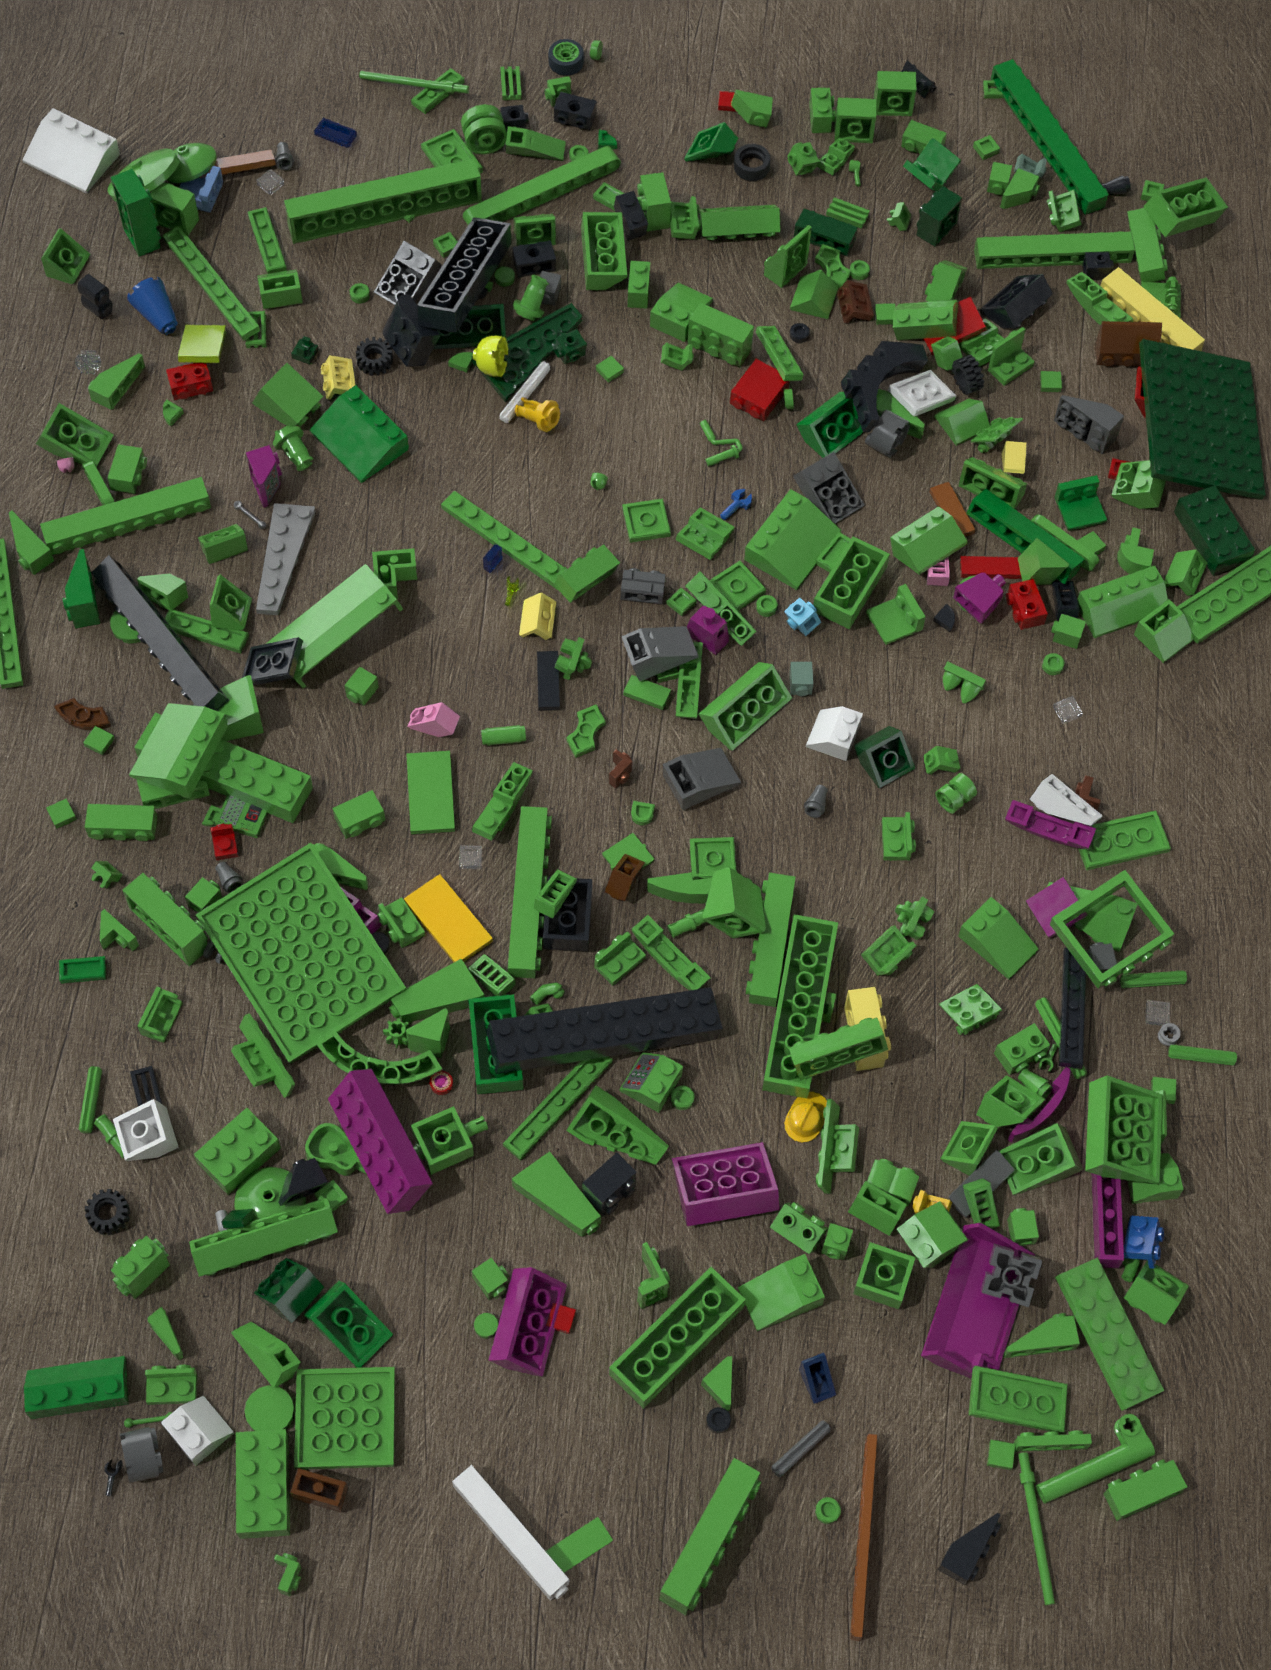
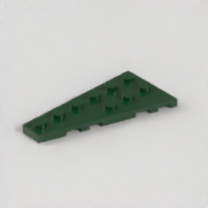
(531, 347)

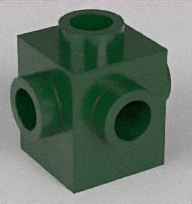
(570, 346)

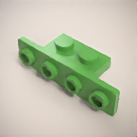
(260, 1060)
(838, 1147)

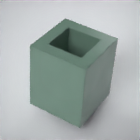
(801, 678)

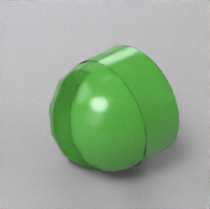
(598, 480)

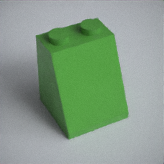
(288, 397)
(241, 710)
(734, 904)

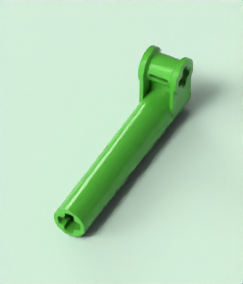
(1133, 1449)

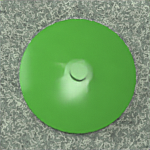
(152, 168)

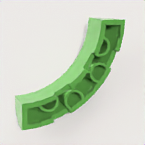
(385, 1071)

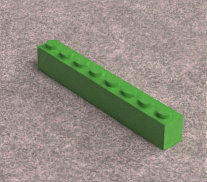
(1051, 249)
(125, 516)
(528, 884)

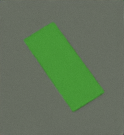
(579, 1545)

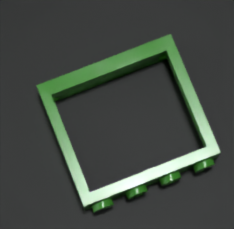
(1125, 966)

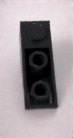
(964, 1552)

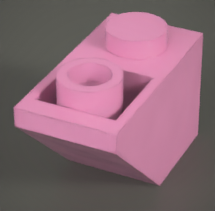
(434, 720)

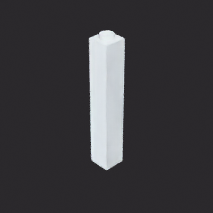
(511, 1533)

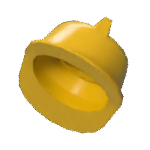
(805, 1117)

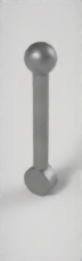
(238, 506)

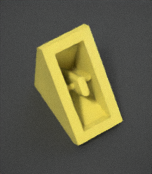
(1014, 457)

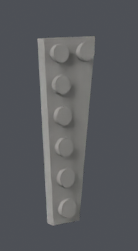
(284, 544)

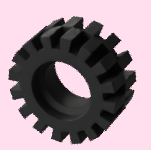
(377, 365)
(968, 374)
(100, 1200)

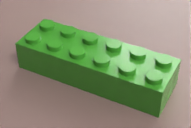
(676, 1337)
(709, 1536)

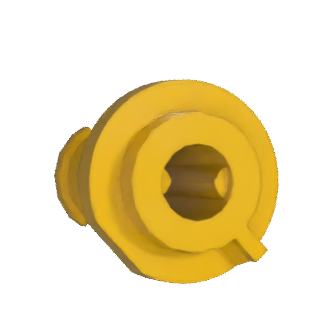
(544, 414)

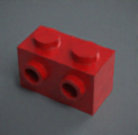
(189, 380)
(1026, 604)

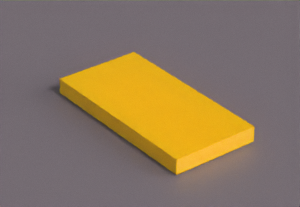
(448, 919)

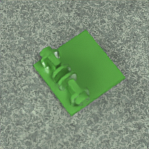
(1167, 293)
(995, 433)
(970, 1009)

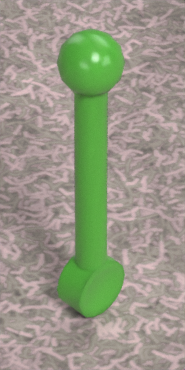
(129, 1422)

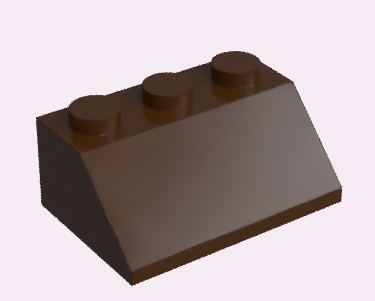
(1119, 341)

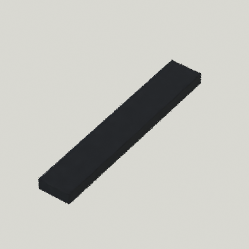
(1072, 1012)

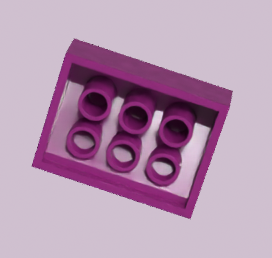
(725, 1184)

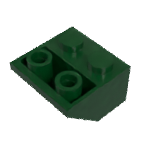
(289, 1289)

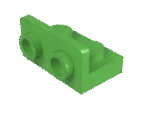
(897, 837)
(401, 922)
(618, 958)
(171, 1385)

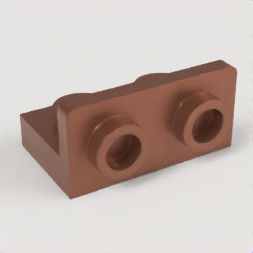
(855, 301)

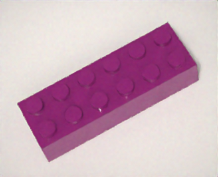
(379, 1141)

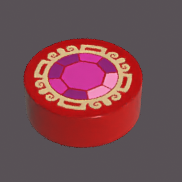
(441, 1083)

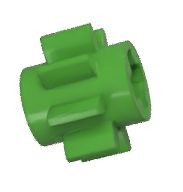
(398, 1027)

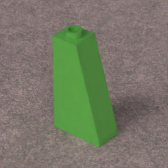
(444, 989)
(557, 1194)

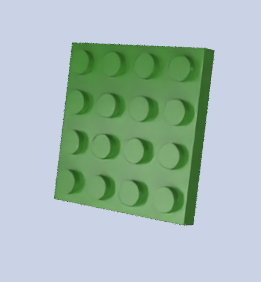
(344, 1418)

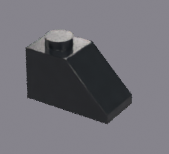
(302, 1181)

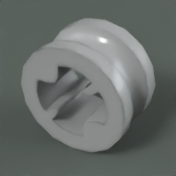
(1170, 1027)

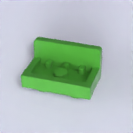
(1064, 210)
(684, 219)
(888, 951)

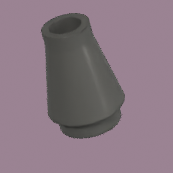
(283, 158)
(816, 802)
(228, 877)

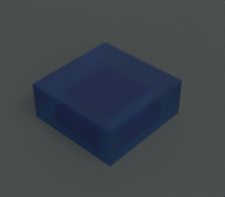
(492, 558)

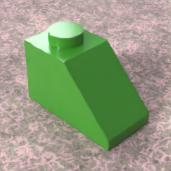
(753, 107)
(1020, 189)
(164, 589)

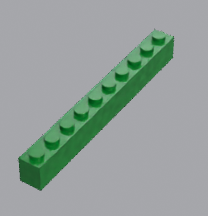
(1049, 136)

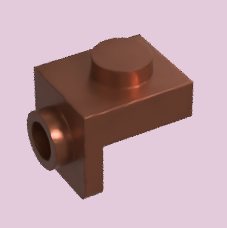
(622, 771)
(1083, 790)

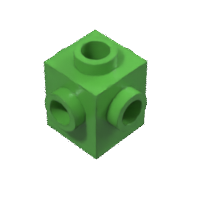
(802, 158)

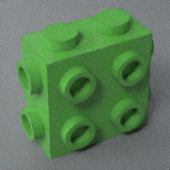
(140, 1266)

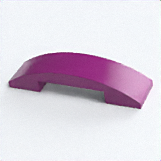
(1049, 827)
(1029, 1127)

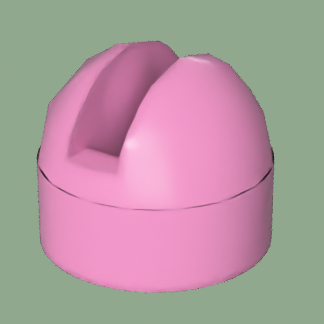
(66, 464)

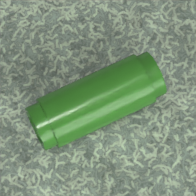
(503, 735)

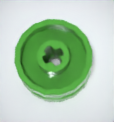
(483, 129)

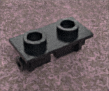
(923, 84)

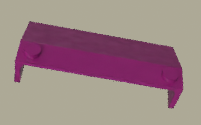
(969, 1324)

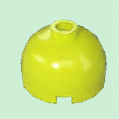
(490, 355)

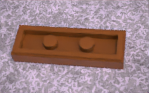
(947, 500)

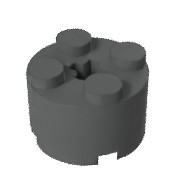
(888, 433)
(139, 1454)

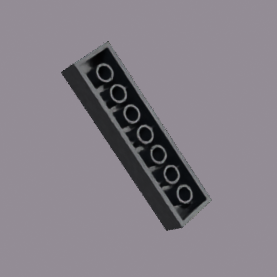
(464, 275)

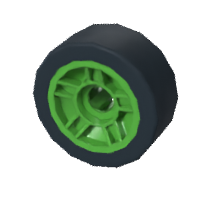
(566, 57)

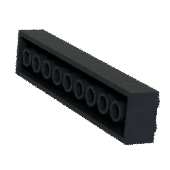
(603, 1030)

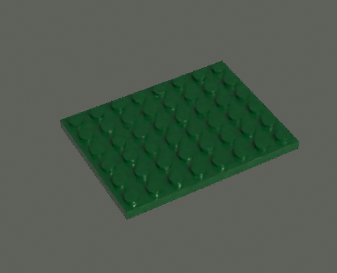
(1201, 419)

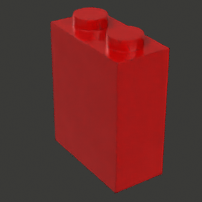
(758, 390)

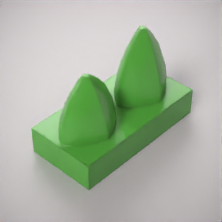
(972, 683)

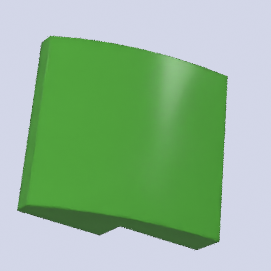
(981, 344)
(705, 533)

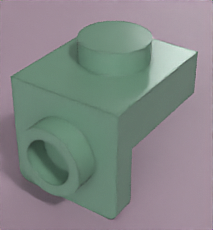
(1029, 165)

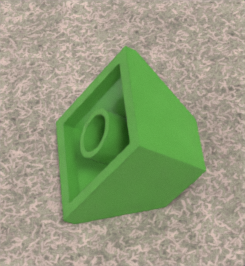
(1008, 1103)
(1168, 1188)

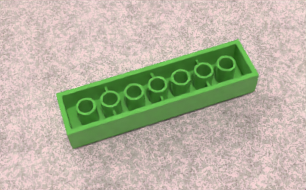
(250, 778)
(800, 1001)

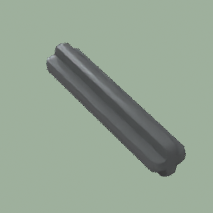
(801, 1448)

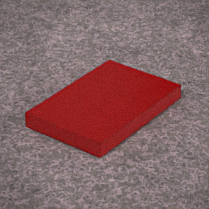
(968, 323)

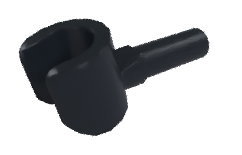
(111, 1475)

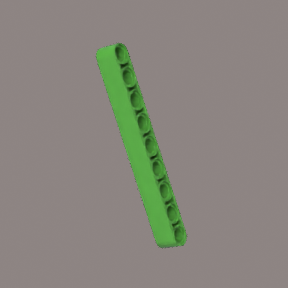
(546, 187)

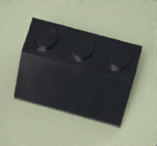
(1017, 301)

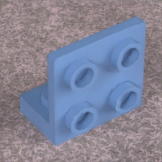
(205, 189)

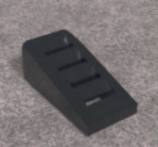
(1062, 604)

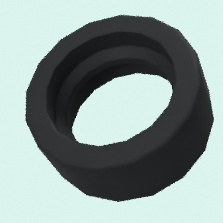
(756, 151)

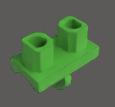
(569, 664)
(918, 911)

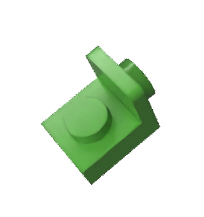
(556, 86)

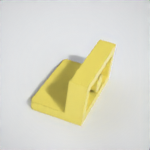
(538, 616)

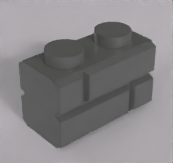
(643, 586)

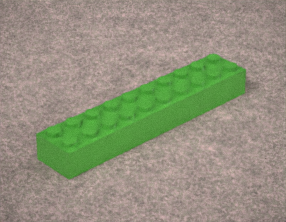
(377, 200)

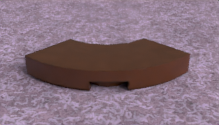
(81, 716)

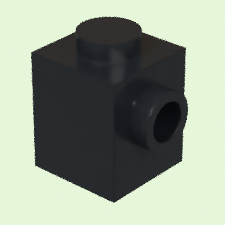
(1097, 265)

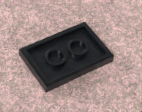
(273, 661)

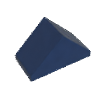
(817, 1378)

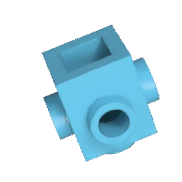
(802, 616)

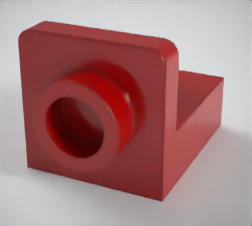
(224, 841)

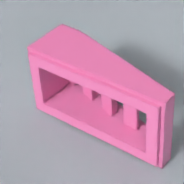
(939, 578)

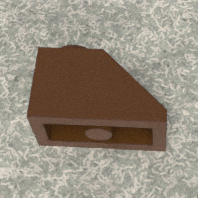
(624, 877)

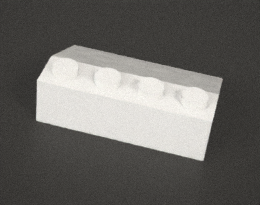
(71, 151)

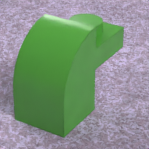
(1133, 557)

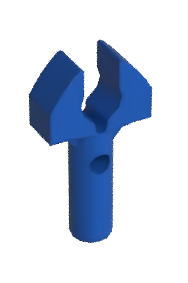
(744, 503)

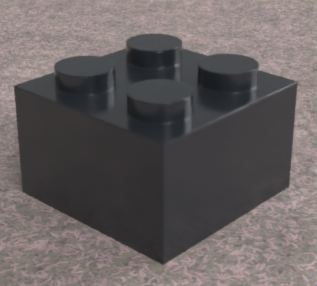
(610, 1184)

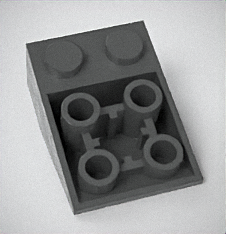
(408, 273)
(1089, 421)
(829, 488)
(658, 649)
(699, 776)

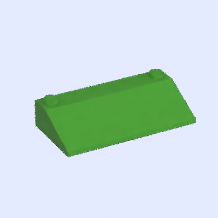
(337, 618)

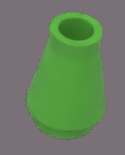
(1035, 1083)

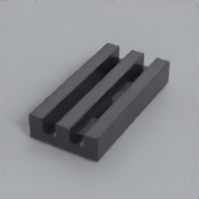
(142, 1071)

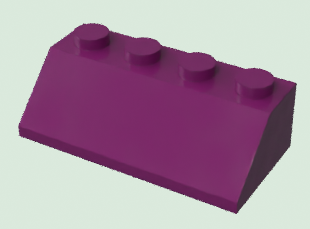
(522, 1333)

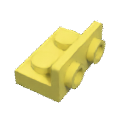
(337, 375)

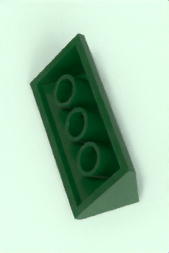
(479, 324)

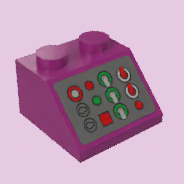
(264, 472)

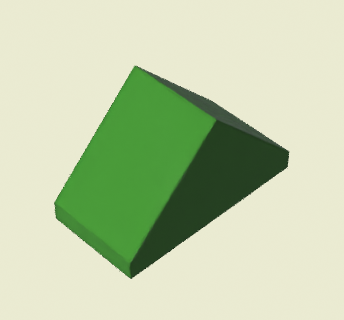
(718, 1383)

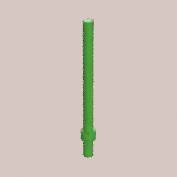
(449, 86)
(1027, 1479)

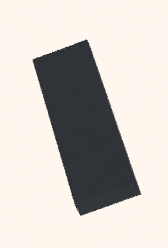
(548, 681)

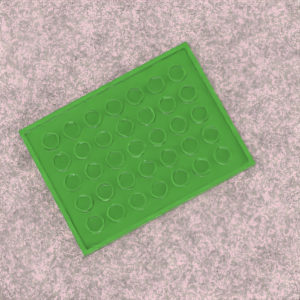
(300, 952)

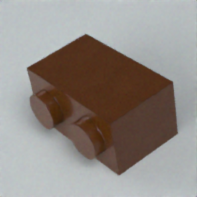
(319, 1490)

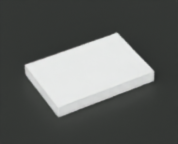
(922, 393)

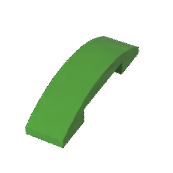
(668, 955)

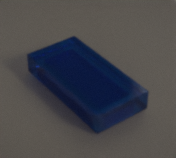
(335, 132)

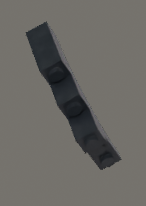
(887, 360)

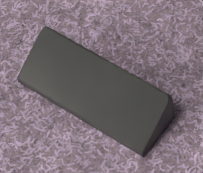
(993, 1169)

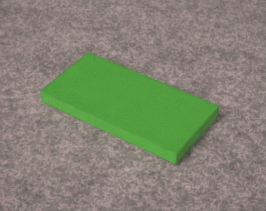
(430, 792)
(1125, 840)
(1018, 1399)

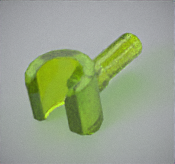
(511, 587)

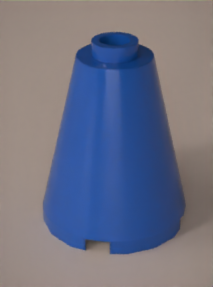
(154, 304)

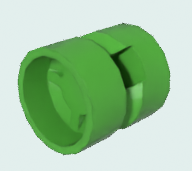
(956, 793)

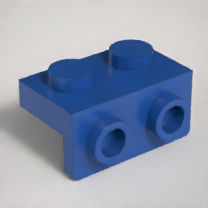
(1143, 1239)

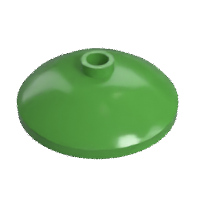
(194, 161)
(258, 1184)

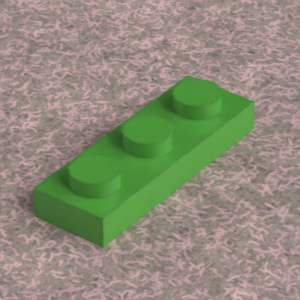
(1052, 1441)

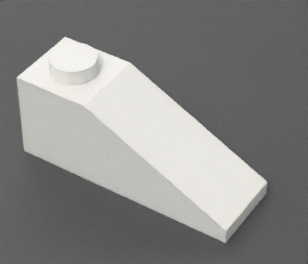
(1059, 800)

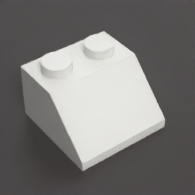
(835, 731)
(145, 1132)
(197, 1429)

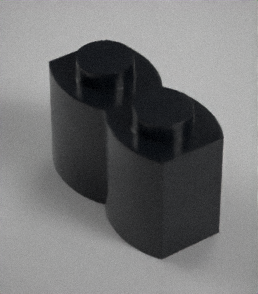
(95, 296)

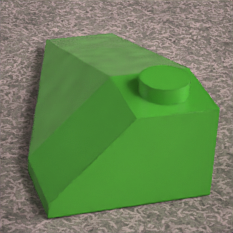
(1106, 920)
(611, 1125)

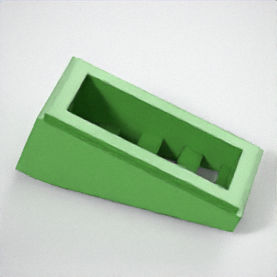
(548, 905)
(504, 987)
(978, 1190)
(161, 1325)

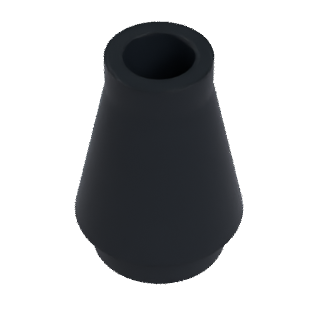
(1119, 185)

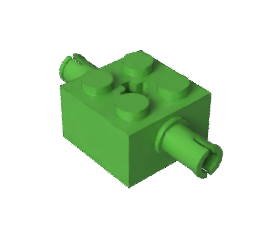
(445, 1126)

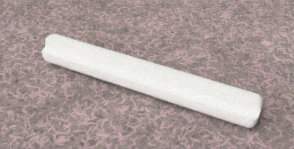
(525, 391)

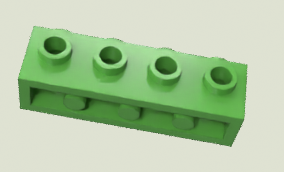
(1146, 245)

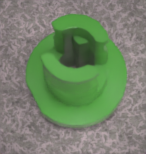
(530, 304)
(290, 441)

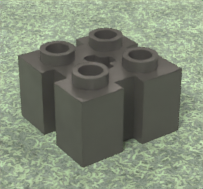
(1024, 1267)

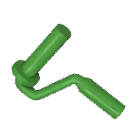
(724, 455)

